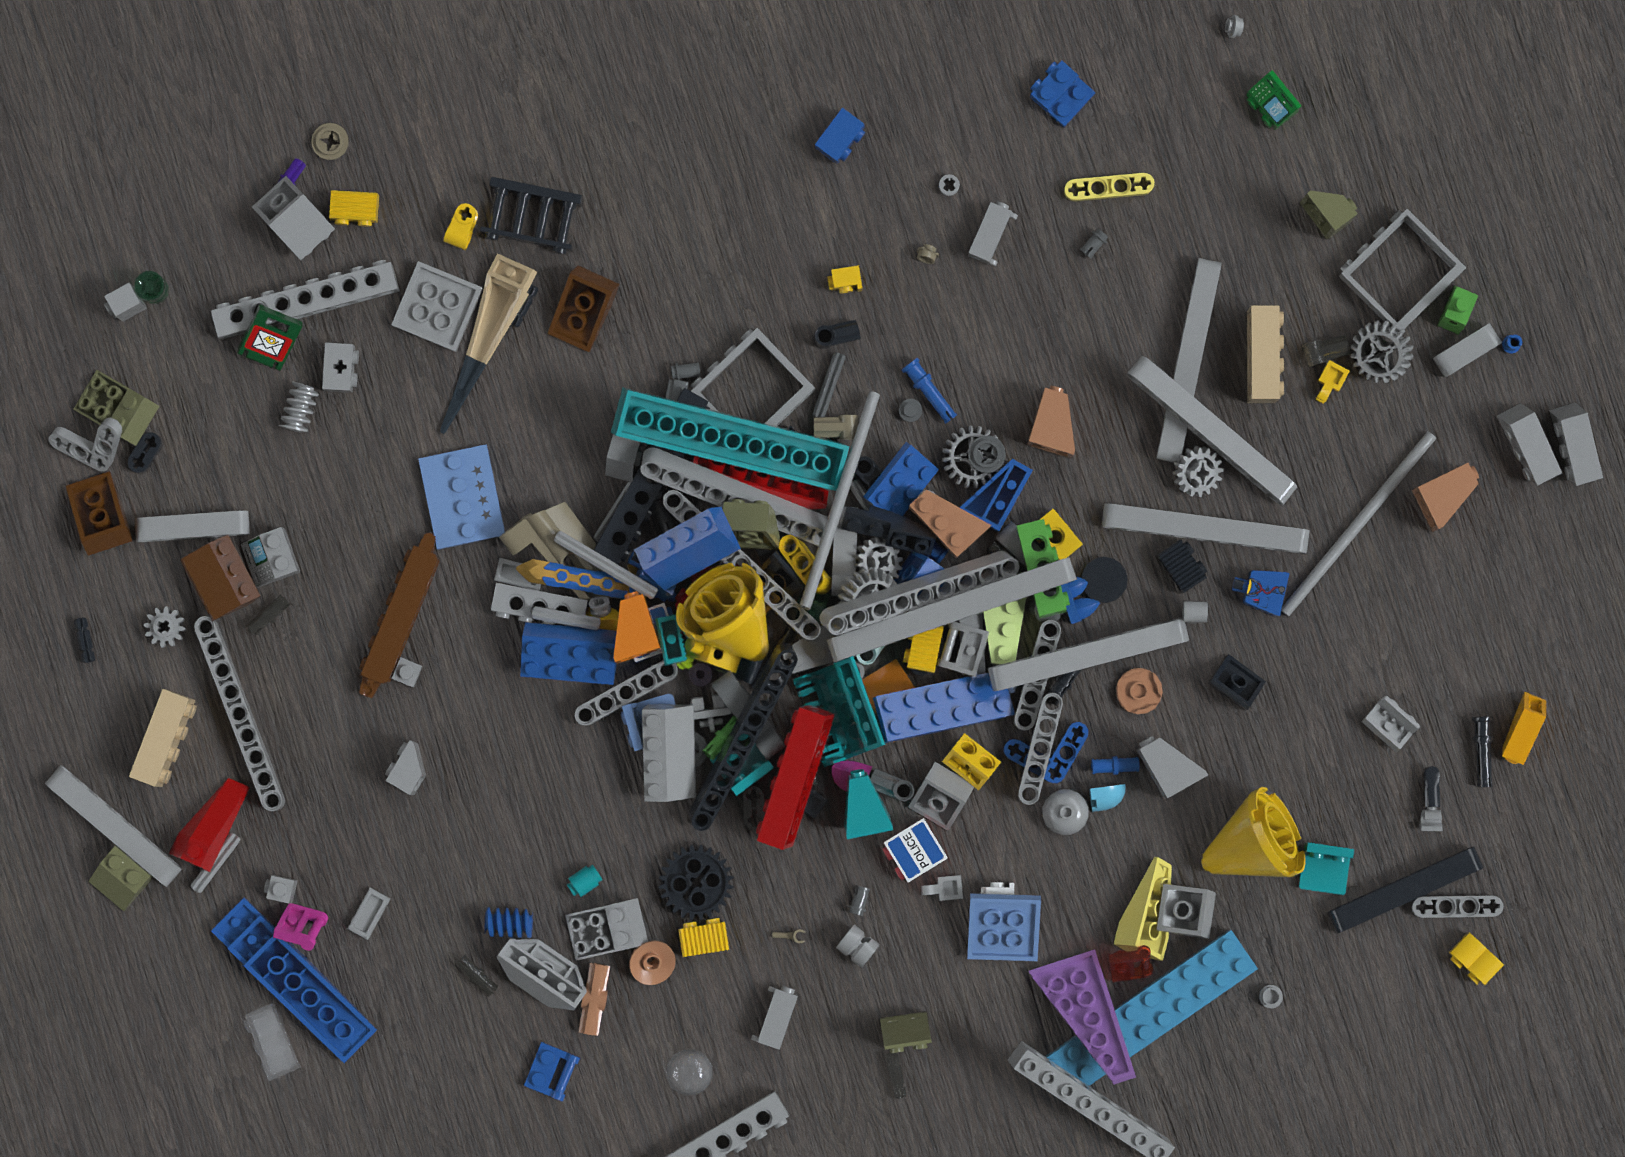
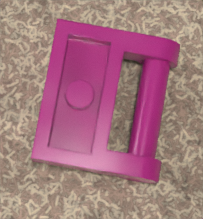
(293, 922)

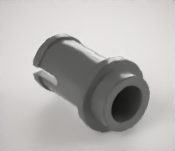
(1094, 243)
(685, 370)
(859, 900)

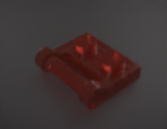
(1122, 964)

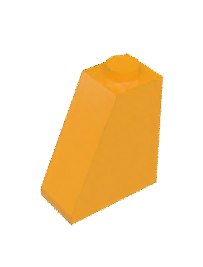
(1524, 728)

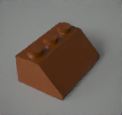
(220, 578)

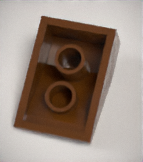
(583, 308)
(98, 513)

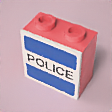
(914, 851)

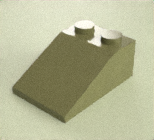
(753, 524)

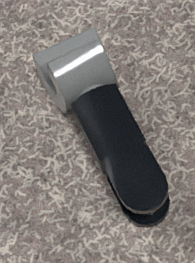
(1431, 817)

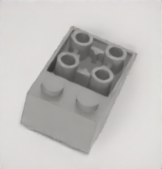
(606, 929)

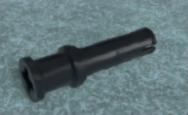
(1483, 746)

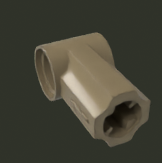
(839, 427)

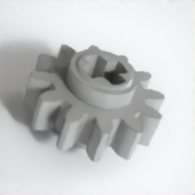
(155, 629)

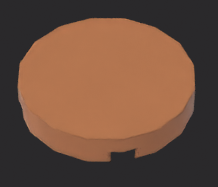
(1139, 691)

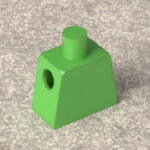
(1457, 310)

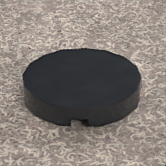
(1105, 579)

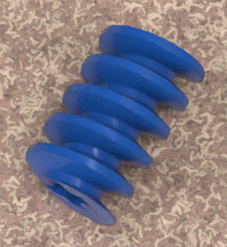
(508, 923)

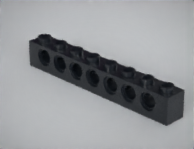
(643, 511)

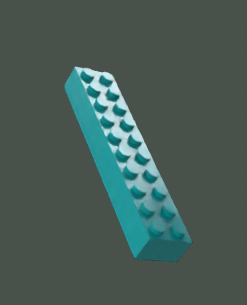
(729, 439)

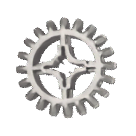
(1378, 343)
(962, 458)
(865, 584)

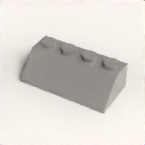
(668, 752)

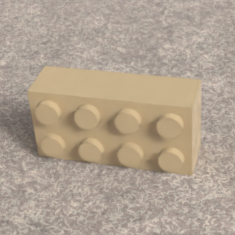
(1264, 354)
(162, 738)

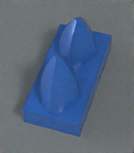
(1078, 608)

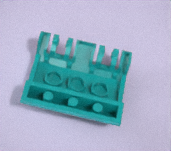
(843, 693)

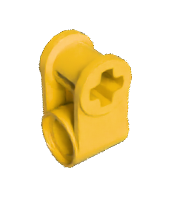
(460, 230)

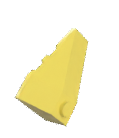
(1140, 918)

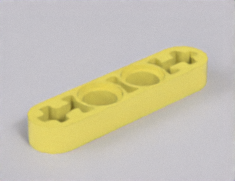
(1109, 190)

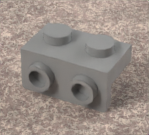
(1391, 723)

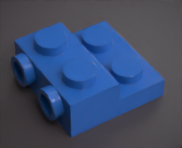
(1061, 93)

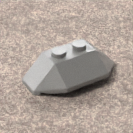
(542, 973)

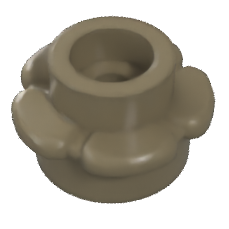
(927, 254)

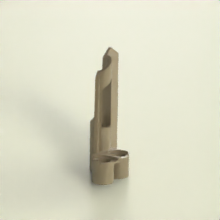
(541, 530)

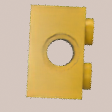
(1069, 541)

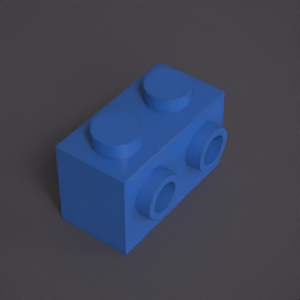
(840, 136)

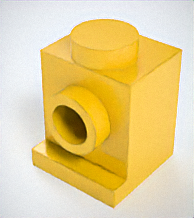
(845, 279)

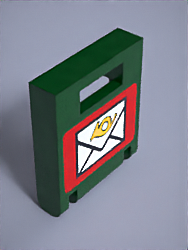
(266, 343)

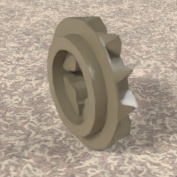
(324, 132)

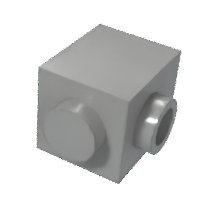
(280, 889)

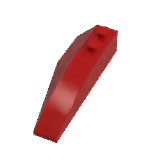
(796, 492)

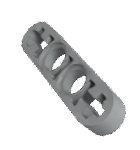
(1457, 910)

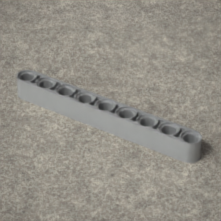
(1190, 352)
(1211, 430)
(719, 489)
(1205, 528)
(770, 585)
(909, 590)
(1088, 654)
(231, 705)

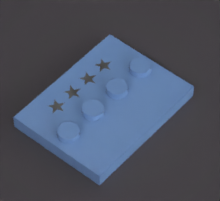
(462, 496)

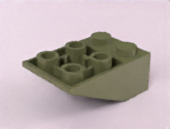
(111, 399)
(905, 1031)

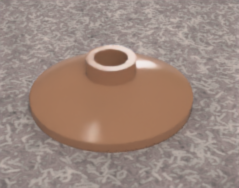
(655, 971)

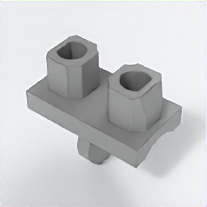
(700, 711)

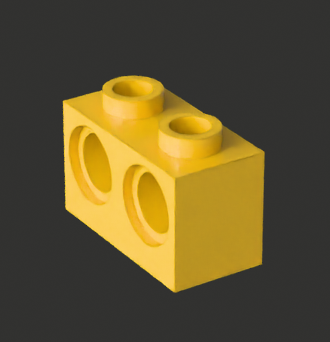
(971, 761)

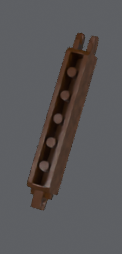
(400, 616)

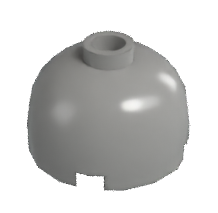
(1065, 812)

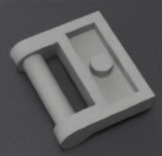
(970, 650)

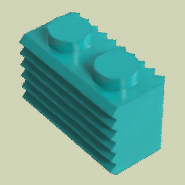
(671, 640)

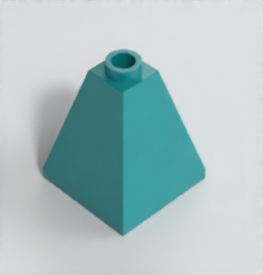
(864, 808)

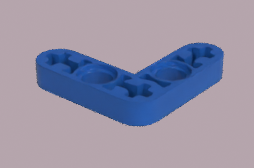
(1063, 771)

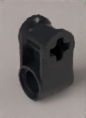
(870, 477)

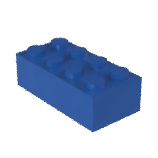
(568, 653)

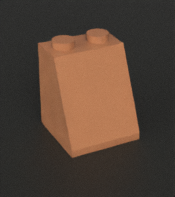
(1053, 424)
(1445, 494)

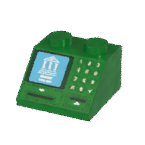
(1273, 100)

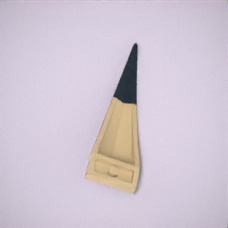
(501, 300)

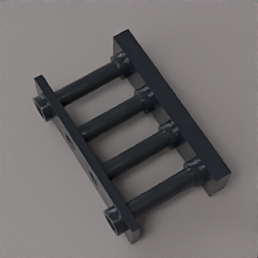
(524, 193)

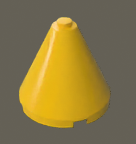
(727, 611)
(1257, 840)

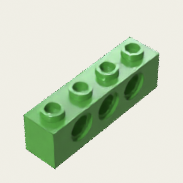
(1027, 534)

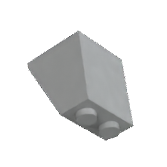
(293, 218)
(1168, 766)

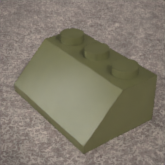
(1329, 211)

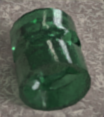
(151, 287)

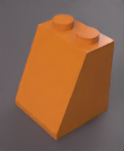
(635, 629)

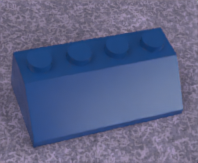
(688, 548)

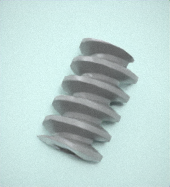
(299, 407)

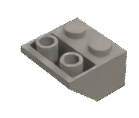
(408, 770)

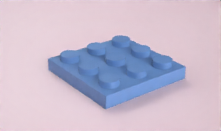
(1004, 927)

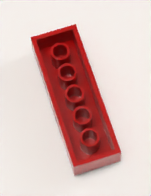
(795, 776)

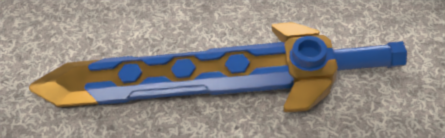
(575, 578)

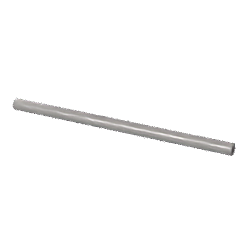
(839, 500)
(1358, 523)

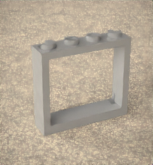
(1380, 236)
(734, 352)

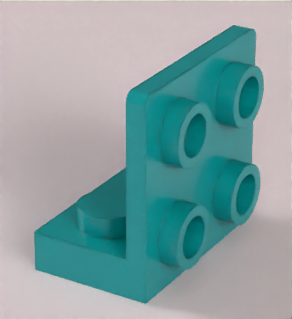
(753, 769)
(1325, 868)

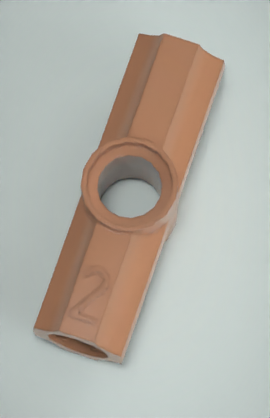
(595, 999)

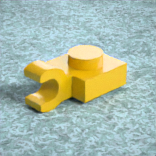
(1332, 379)

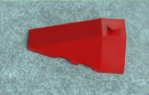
(207, 830)

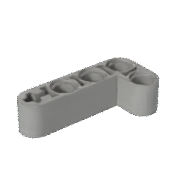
(843, 557)

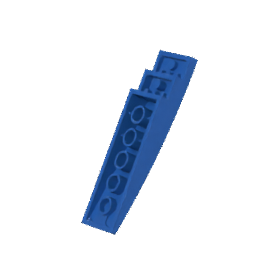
(294, 980)

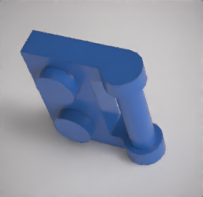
(545, 1067)

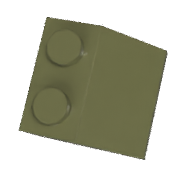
(120, 878)

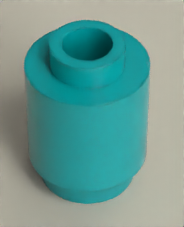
(584, 881)

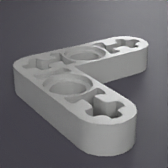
(101, 455)

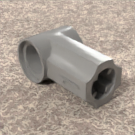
(1195, 612)

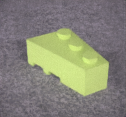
(1004, 631)

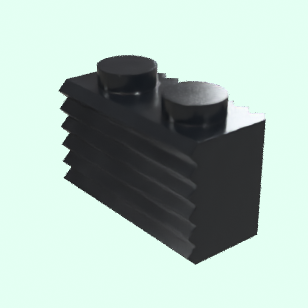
(1182, 565)

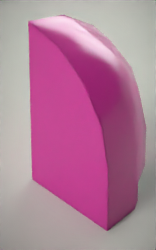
(843, 768)

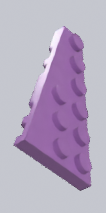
(1083, 1001)

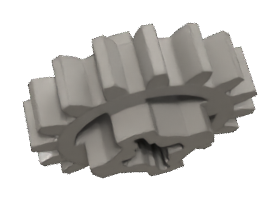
(1196, 468)
(885, 557)

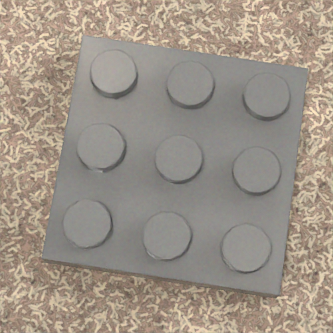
(437, 306)

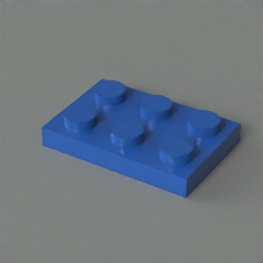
(901, 481)

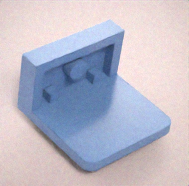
(632, 718)

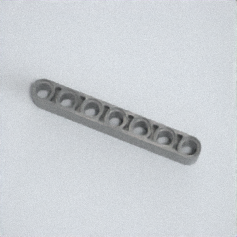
(113, 825)

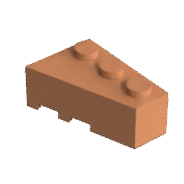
(949, 523)

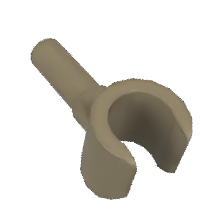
(790, 935)

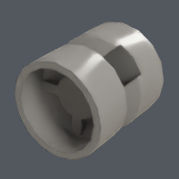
(857, 946)

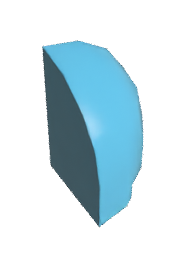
(1106, 797)

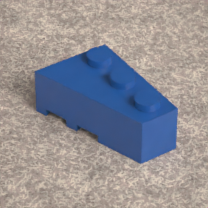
(998, 495)

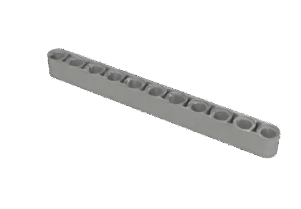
(951, 609)

